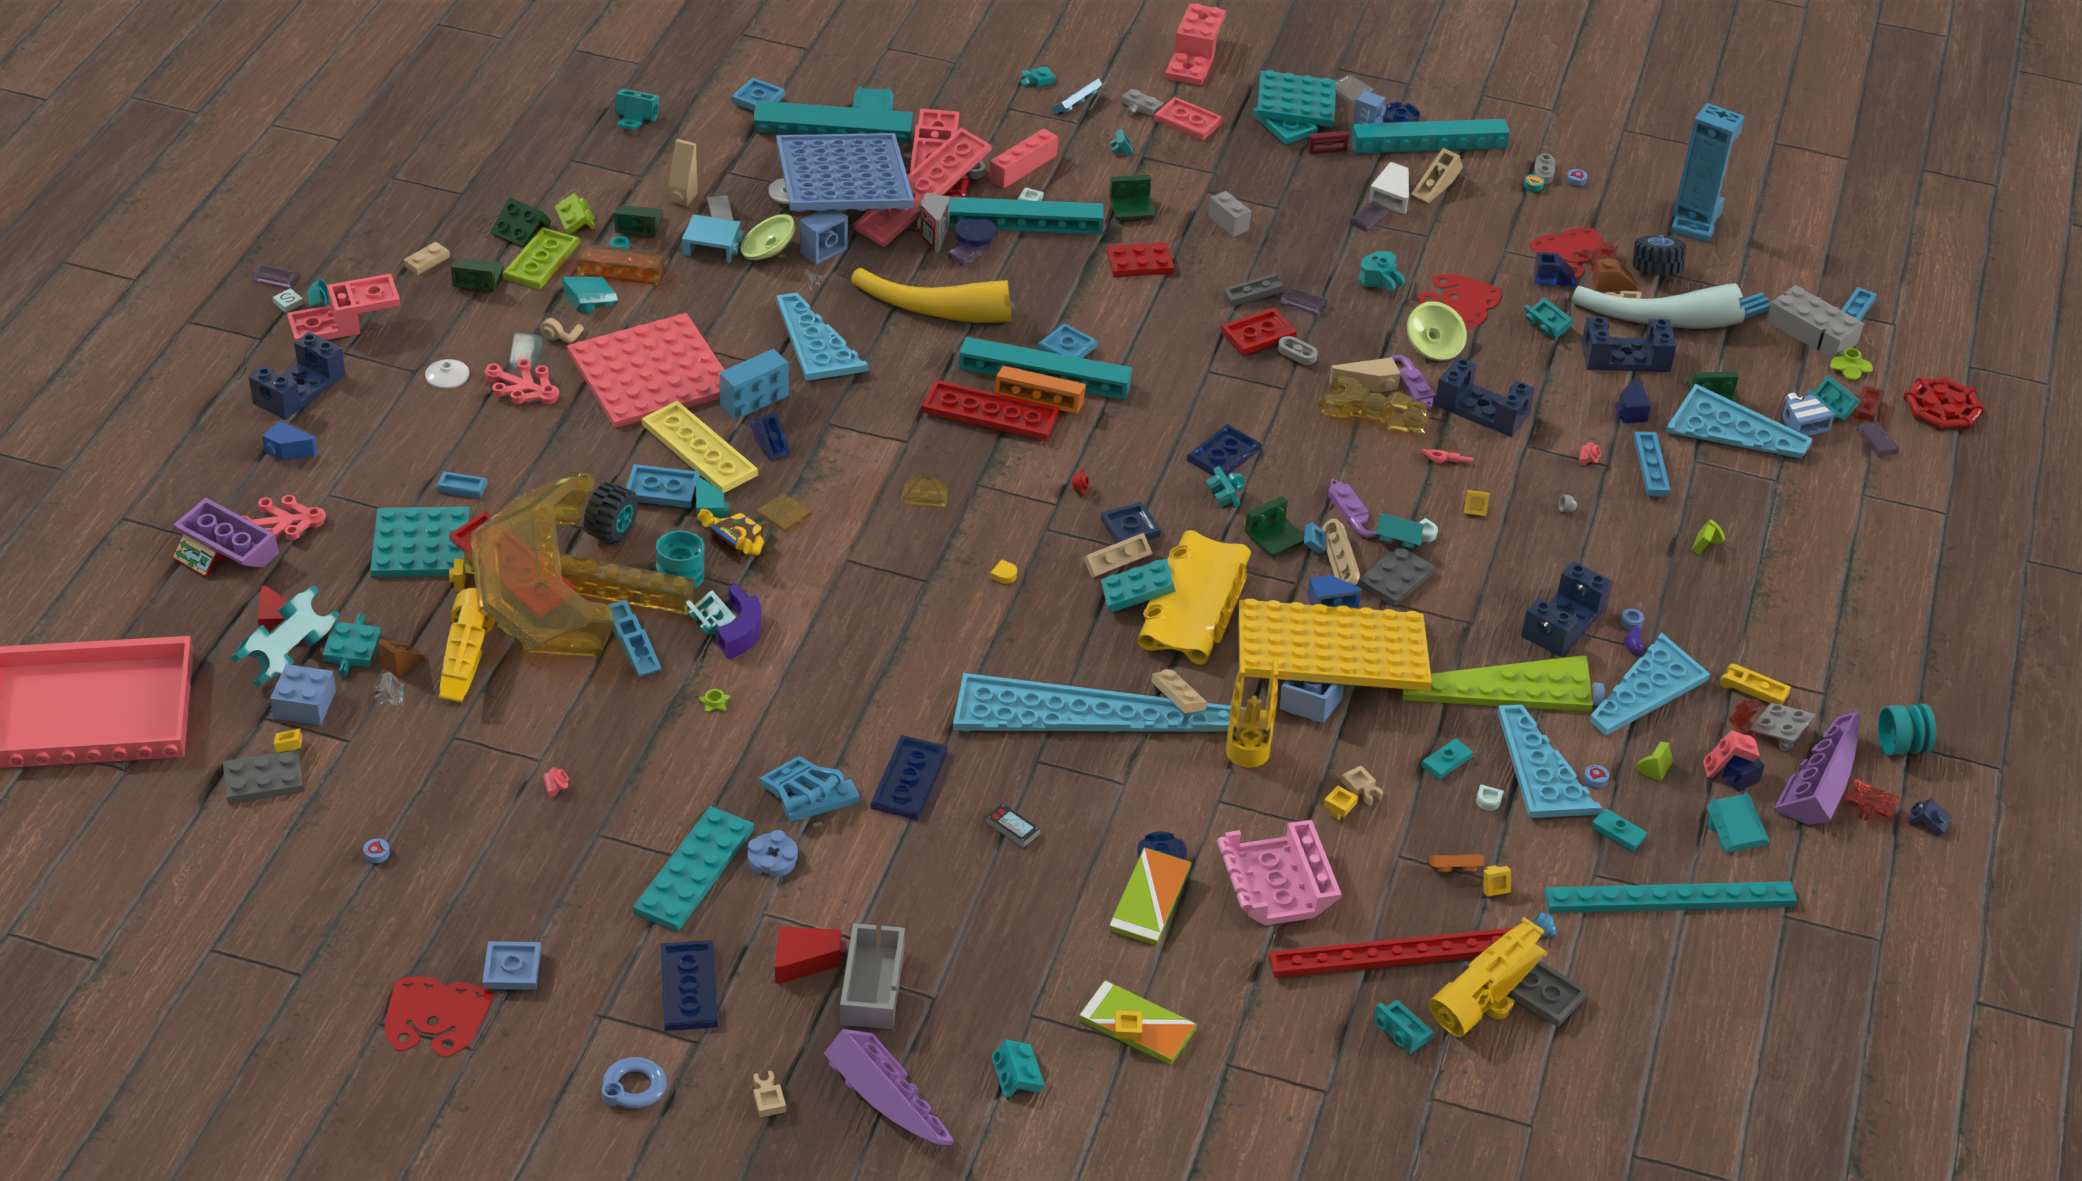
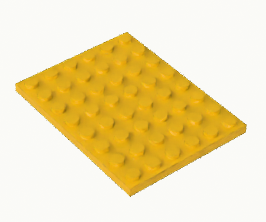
(1334, 644)

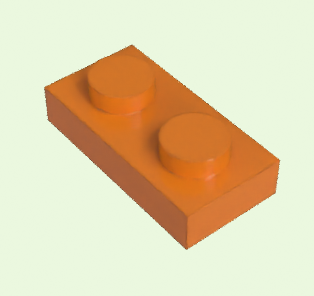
(1467, 861)

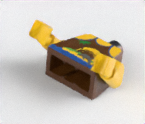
(735, 535)

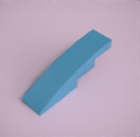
(633, 640)

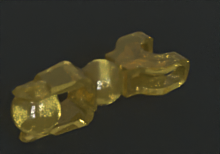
(1359, 401)

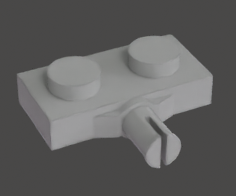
(1140, 103)

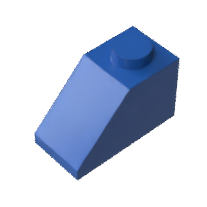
(288, 442)
(1333, 592)

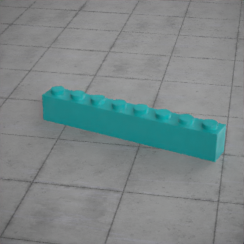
(820, 119)
(1430, 136)
(1030, 215)
(1099, 377)

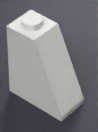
(1392, 188)

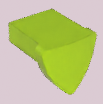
(1708, 534)
(1657, 764)

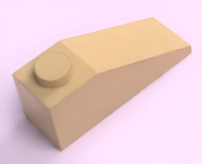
(683, 173)
(1438, 176)
(1376, 375)

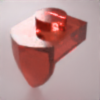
(1744, 712)

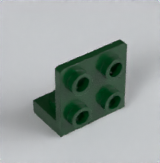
(1131, 197)
(637, 221)
(518, 222)
(476, 274)
(1272, 529)

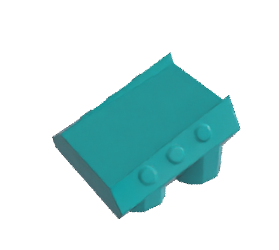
(873, 99)
(588, 292)
(1736, 823)

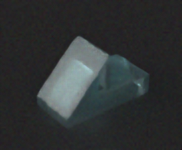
(525, 347)

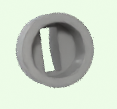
(1567, 503)

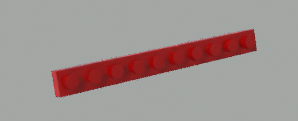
(1382, 953)

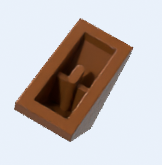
(398, 657)

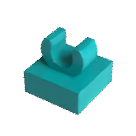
(1121, 144)

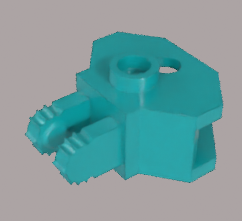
(1380, 272)

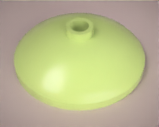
(768, 237)
(1443, 325)

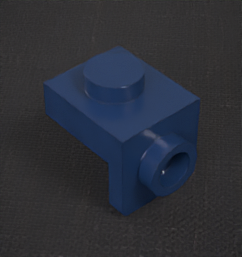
(1931, 815)

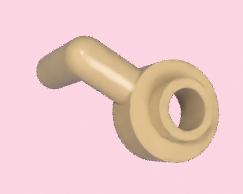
(552, 330)

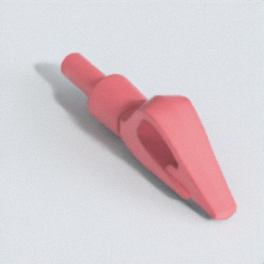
(1440, 457)

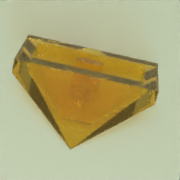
(925, 490)

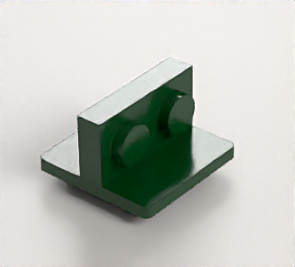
(1718, 382)

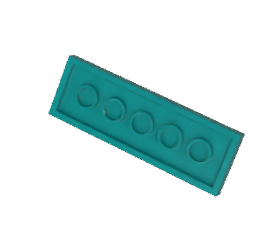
(693, 868)

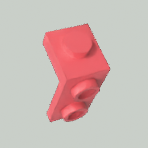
(1732, 744)

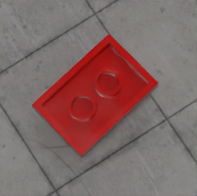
(1140, 259)
(1257, 331)

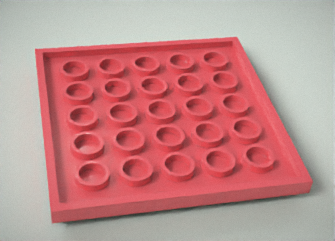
(648, 368)

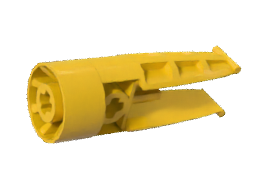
(463, 645)
(1251, 728)
(1488, 979)

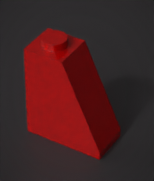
(807, 952)

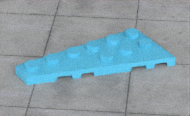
(816, 345)
(1723, 421)
(1650, 683)
(1542, 773)

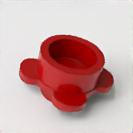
(1080, 482)

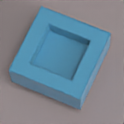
(1315, 538)

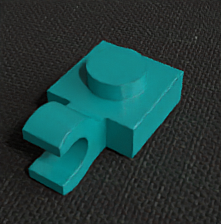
(1039, 76)

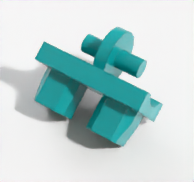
(1229, 485)

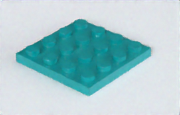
(1296, 98)
(416, 541)

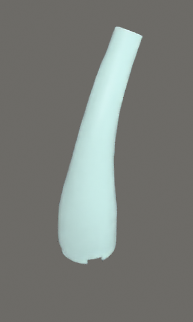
(1693, 310)

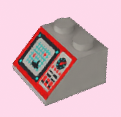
(934, 220)

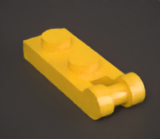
(1754, 684)

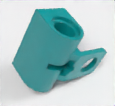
(635, 108)

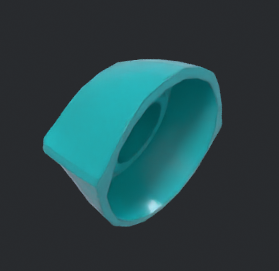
(318, 294)

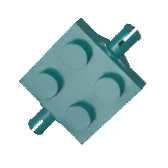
(351, 644)

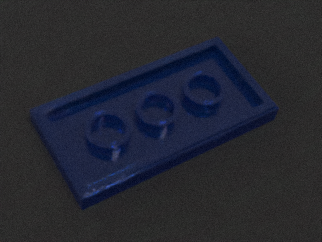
(909, 777)
(688, 985)

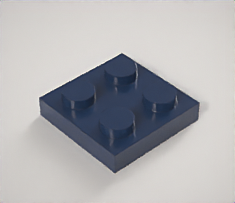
(1129, 522)

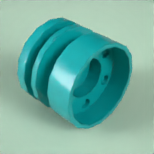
(681, 555)
(1906, 729)

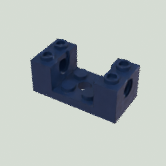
(1647, 354)
(317, 368)
(1460, 396)
(1570, 612)

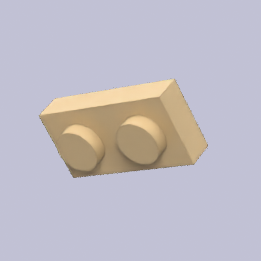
(426, 258)

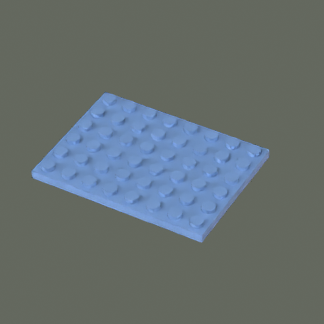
(844, 172)

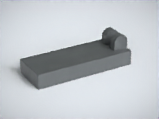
(1254, 290)

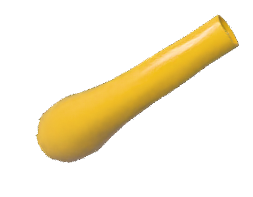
(963, 303)

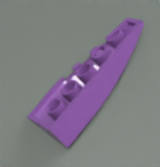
(1823, 778)
(882, 1083)

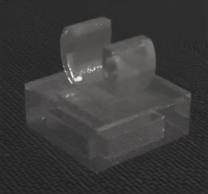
(389, 689)

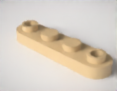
(1340, 552)

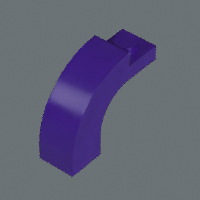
(745, 630)

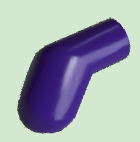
(1633, 642)

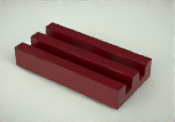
(1327, 140)

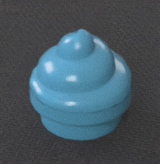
(1545, 922)

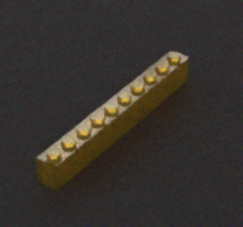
(624, 582)

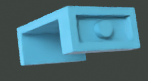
(712, 233)

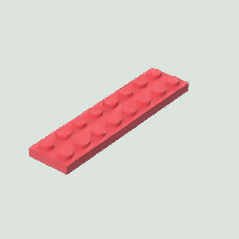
(932, 176)

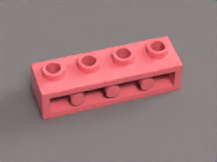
(1023, 158)

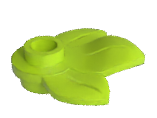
(1851, 364)

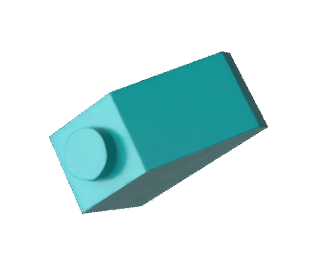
(711, 499)

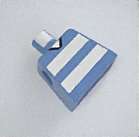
(1807, 414)

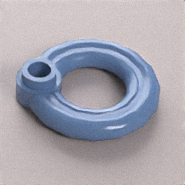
(613, 1092)

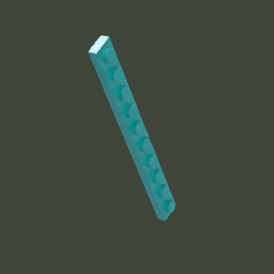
(1669, 897)

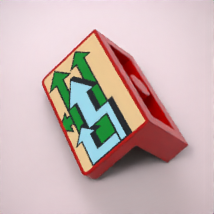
(197, 555)

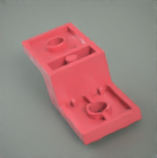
(1195, 44)
(930, 136)
(345, 302)

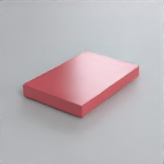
(1188, 118)

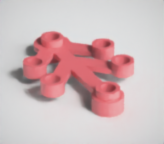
(546, 393)
(308, 517)

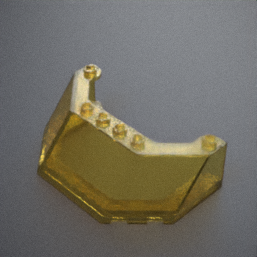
(522, 576)

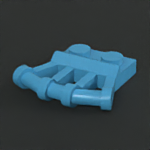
(791, 778)

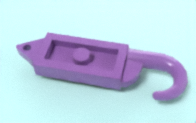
(1414, 382)
(1350, 507)

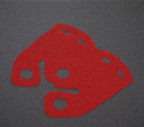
(1568, 244)
(1471, 294)
(442, 1001)

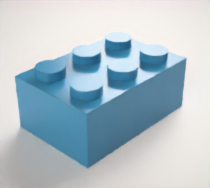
(754, 384)

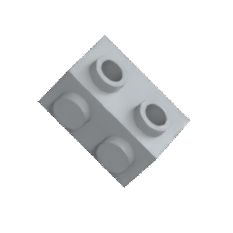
(1229, 213)

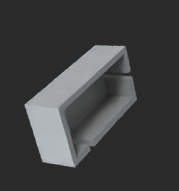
(1809, 316)
(872, 977)

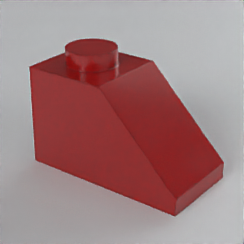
(268, 606)

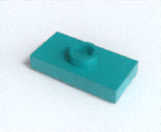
(1447, 759)
(1619, 829)

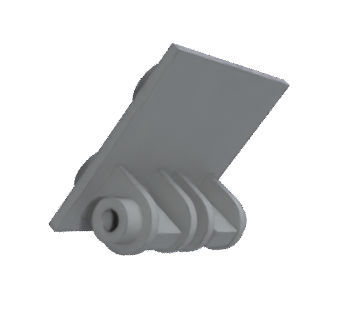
(1783, 723)

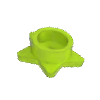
(710, 704)

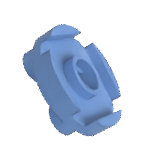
(772, 843)

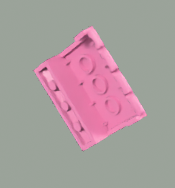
(1281, 876)

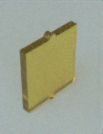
(784, 512)

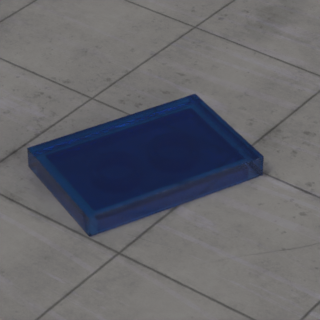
(1225, 449)

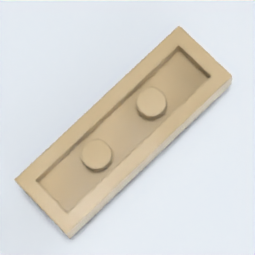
(1117, 555)
(1178, 691)

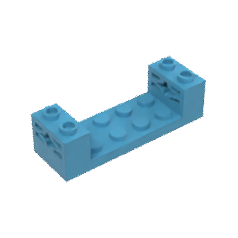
(1706, 164)

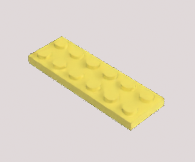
(699, 447)

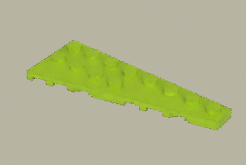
(1535, 684)

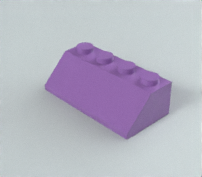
(229, 534)

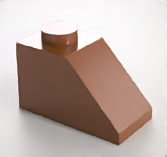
(1612, 276)

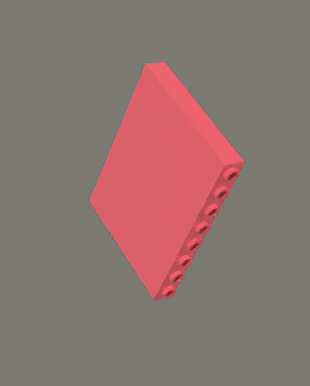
(94, 701)

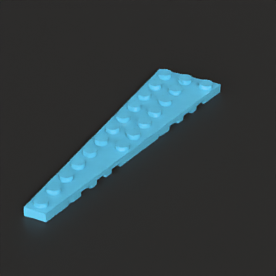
(1023, 705)

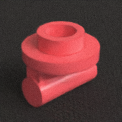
(1589, 453)
(555, 781)

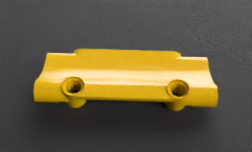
(1207, 587)

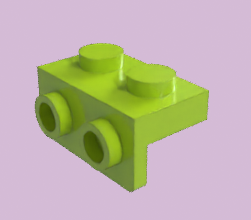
(575, 213)

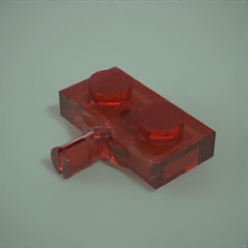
(1603, 251)
(1869, 404)
(1871, 800)

